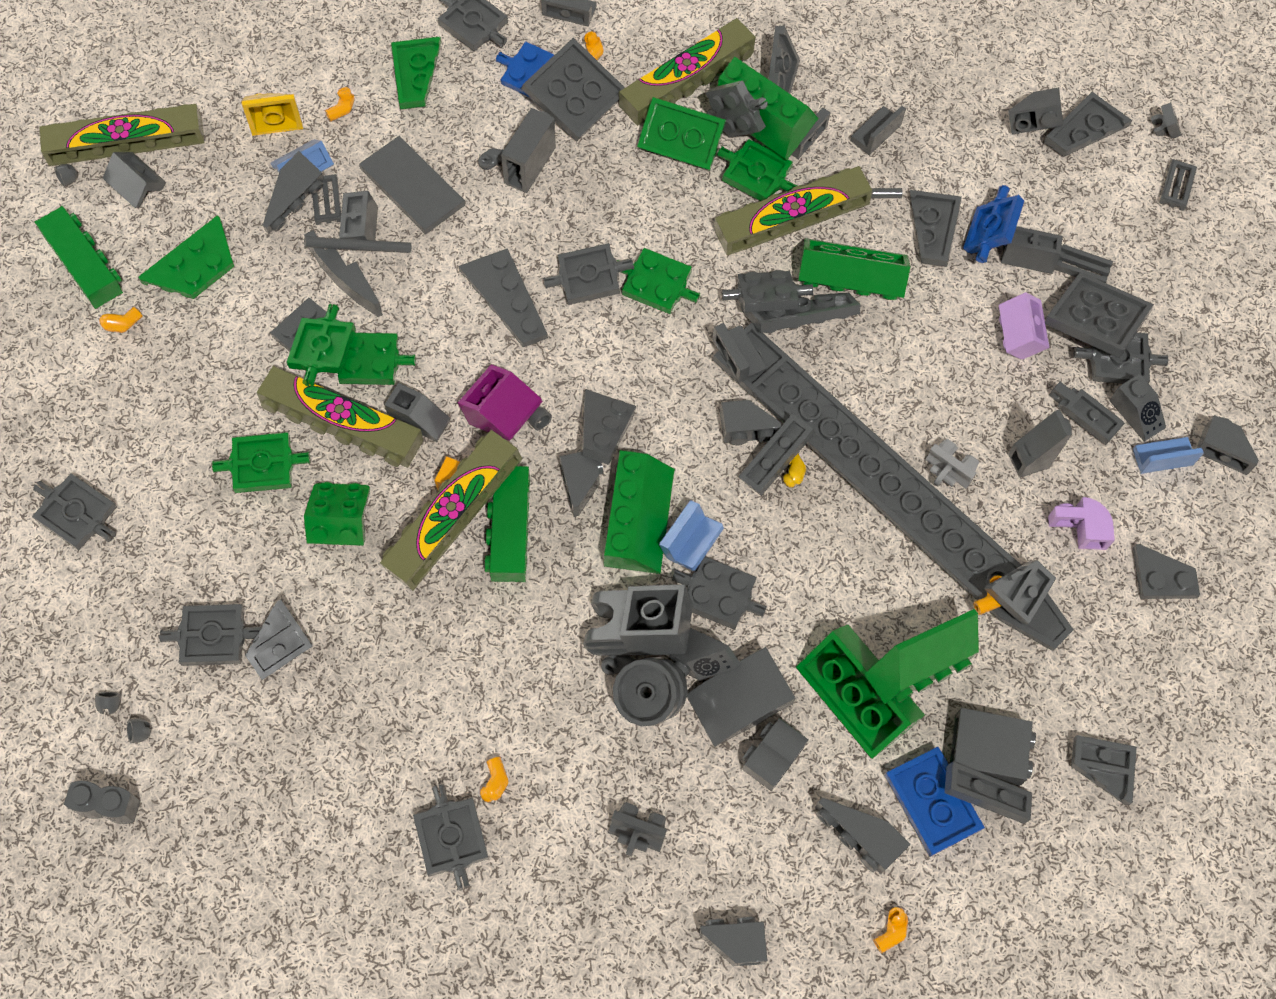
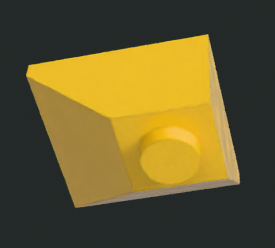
(271, 113)

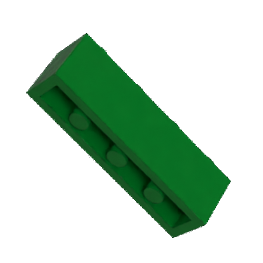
(79, 257)
(509, 528)

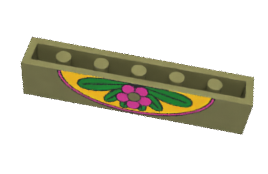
(688, 70)
(121, 133)
(793, 210)
(340, 417)
(451, 510)

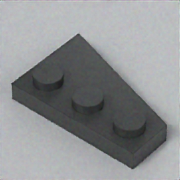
(783, 60)
(935, 225)

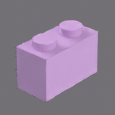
(1023, 326)

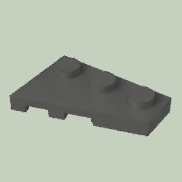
(1086, 124)
(604, 425)

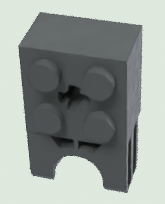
(642, 622)

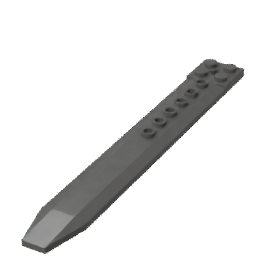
(892, 485)

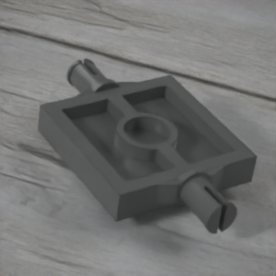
(473, 22)
(737, 108)
(588, 274)
(767, 291)
(1134, 361)
(74, 511)
(720, 592)
(210, 634)
(450, 837)

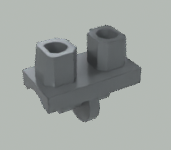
(636, 832)

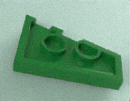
(414, 69)

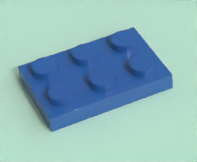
(935, 816)

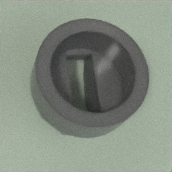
(66, 174)
(540, 414)
(108, 701)
(138, 730)

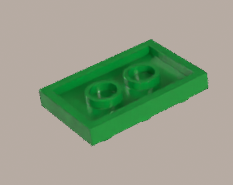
(681, 133)

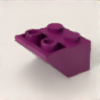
(499, 402)

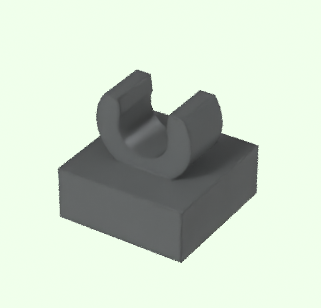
(1168, 120)

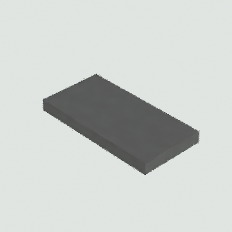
(412, 185)

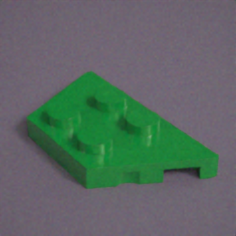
(193, 263)

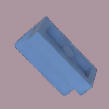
(313, 151)
(1166, 455)
(690, 537)

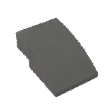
(741, 697)

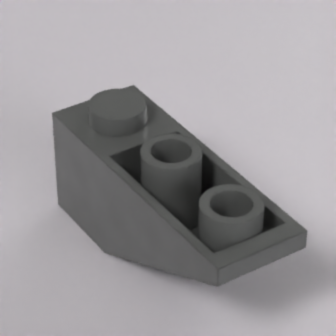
(293, 185)
(1041, 445)
(870, 836)

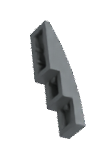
(347, 278)

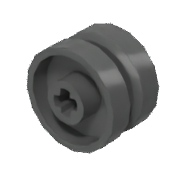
(645, 707)

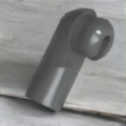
(490, 158)
(615, 663)

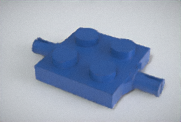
(522, 65)
(994, 224)

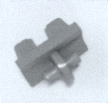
(949, 468)

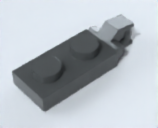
(1087, 412)

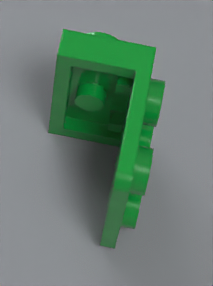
(336, 514)

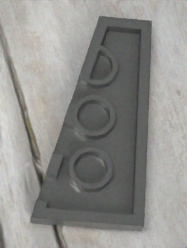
(503, 289)
(809, 311)

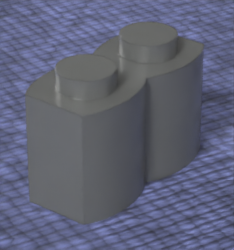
(774, 754)
(96, 802)

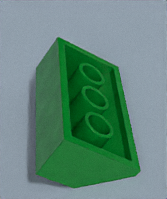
(785, 116)
(854, 268)
(638, 513)
(926, 658)
(838, 677)

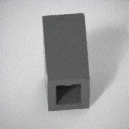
(1037, 112)
(417, 411)
(746, 422)
(737, 943)

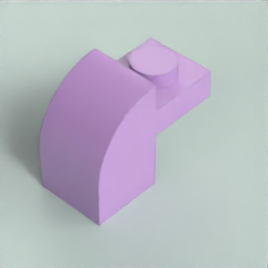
(1090, 518)

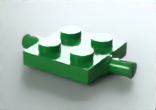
(756, 170)
(658, 281)
(321, 345)
(374, 360)
(261, 462)

